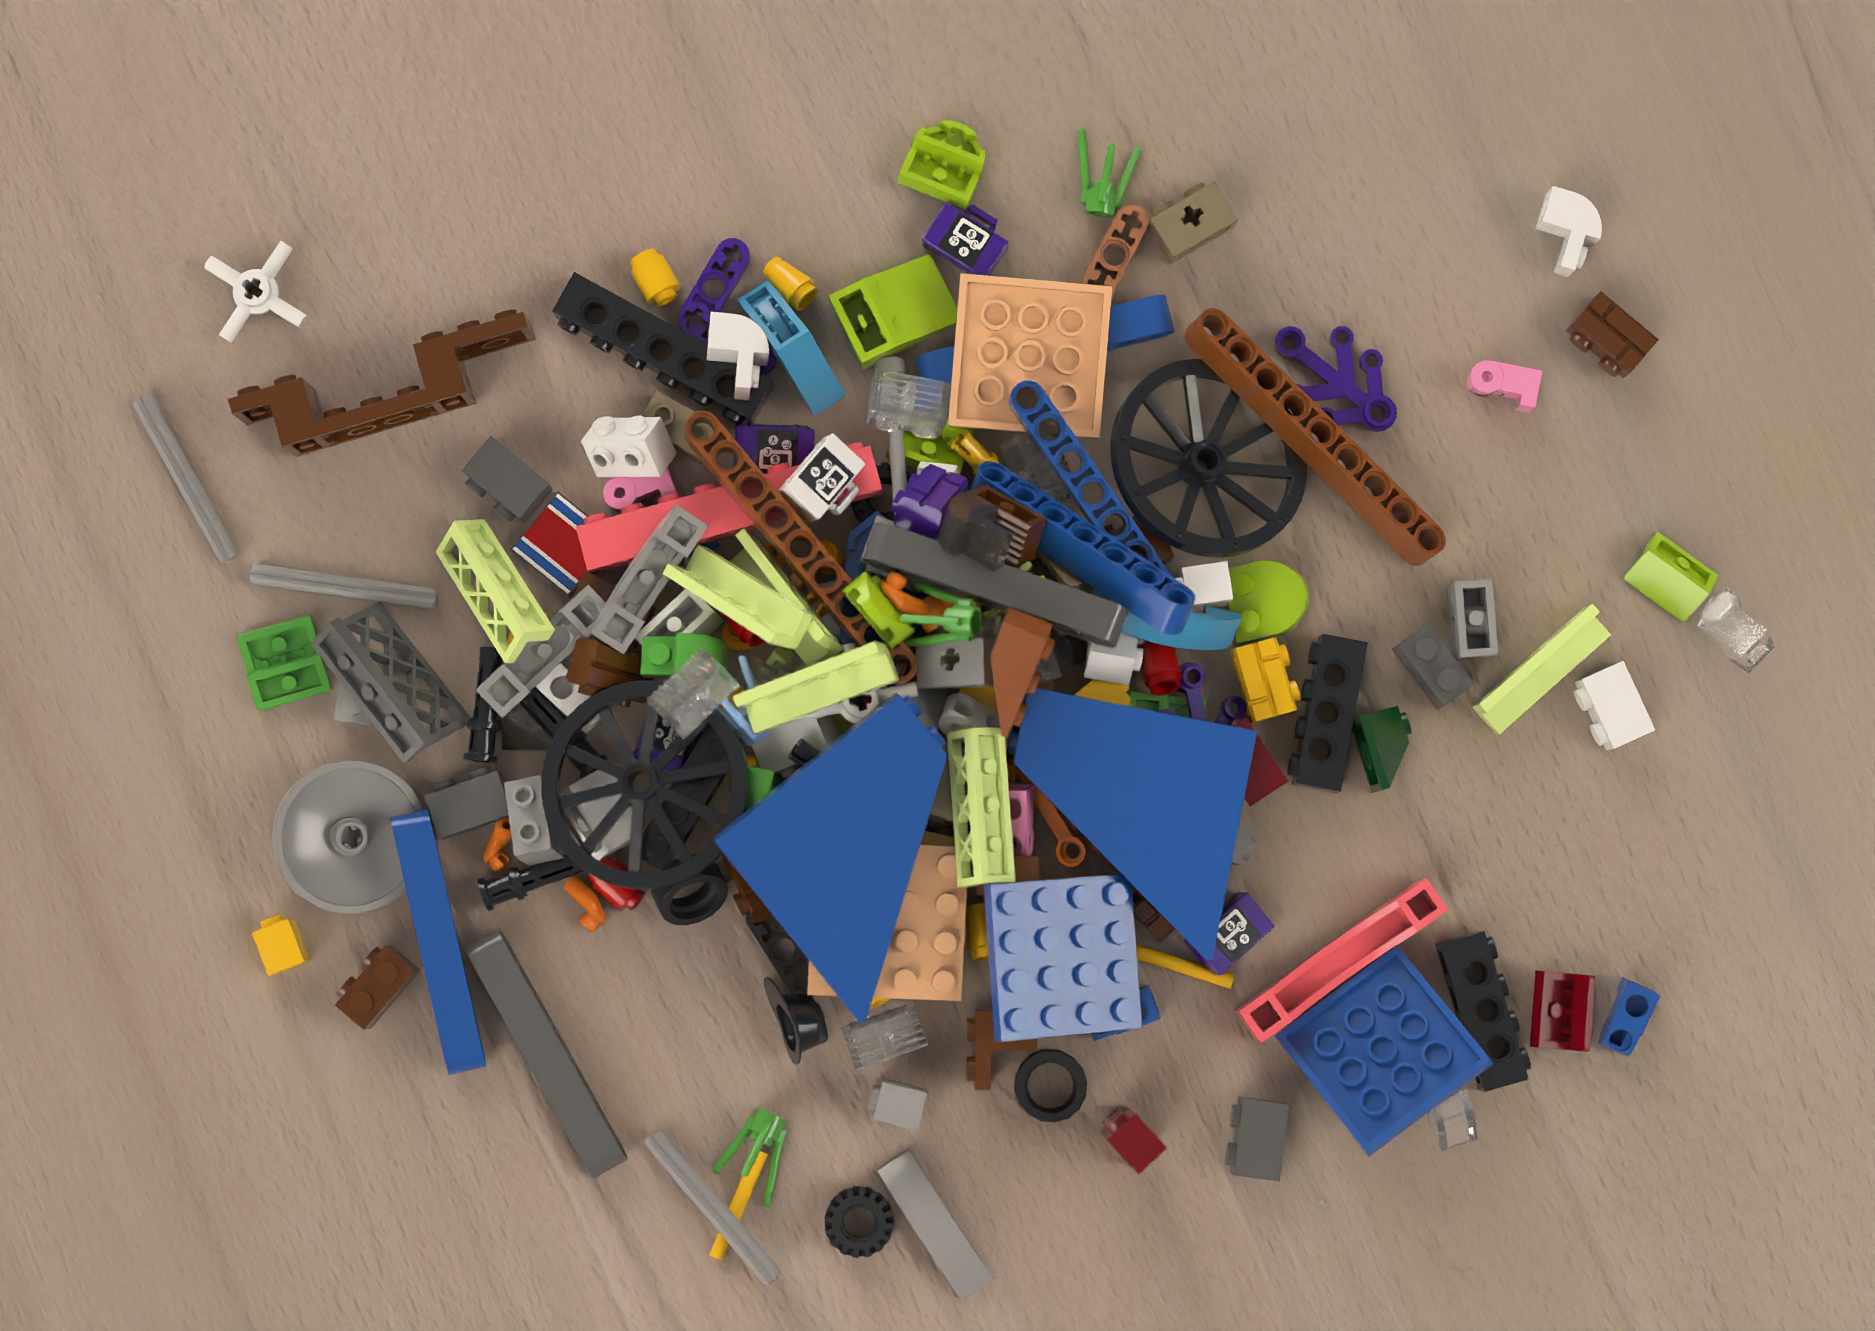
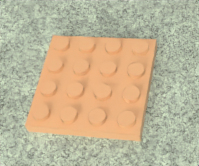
(1034, 333)
(928, 936)

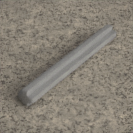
(185, 478)
(343, 586)
(713, 1207)

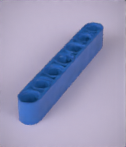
(1128, 325)
(1087, 472)
(1096, 555)
(438, 941)

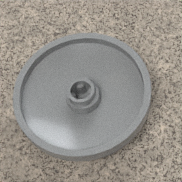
(338, 836)

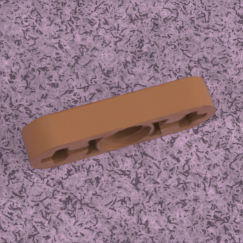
(1117, 226)

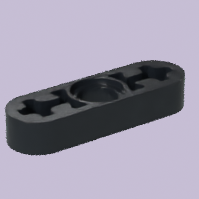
(791, 978)

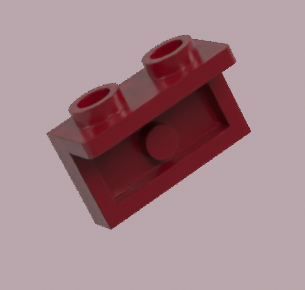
(1562, 1011)

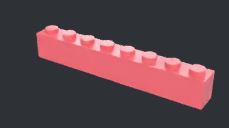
(617, 539)

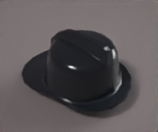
(799, 1019)

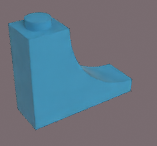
(793, 347)

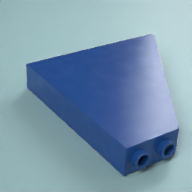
(1148, 793)
(841, 844)

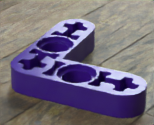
(699, 302)

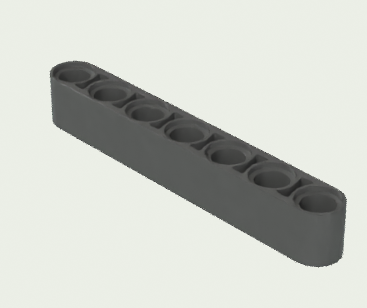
(1061, 605)
(546, 1053)

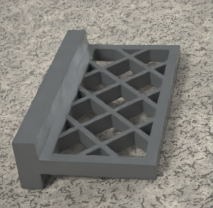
(377, 692)

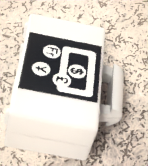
(822, 479)

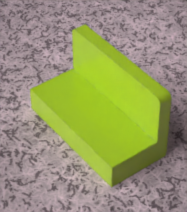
(1671, 577)

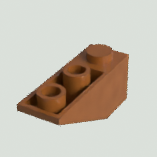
(1014, 659)

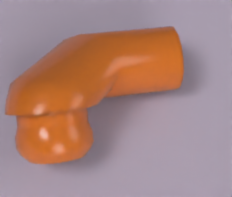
(902, 601)
(496, 844)
(589, 901)

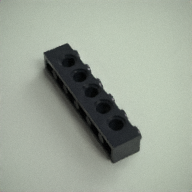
(584, 295)

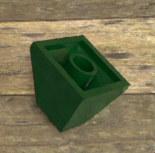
(1381, 744)

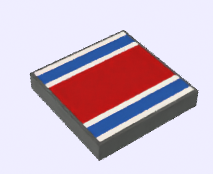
(553, 544)

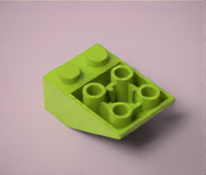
(894, 310)

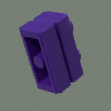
(926, 500)

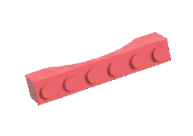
(1340, 959)

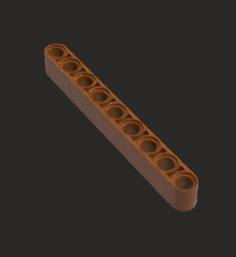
(1332, 444)
(783, 537)

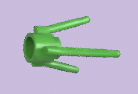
(1102, 199)
(961, 620)
(765, 1129)

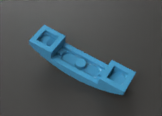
(1203, 631)

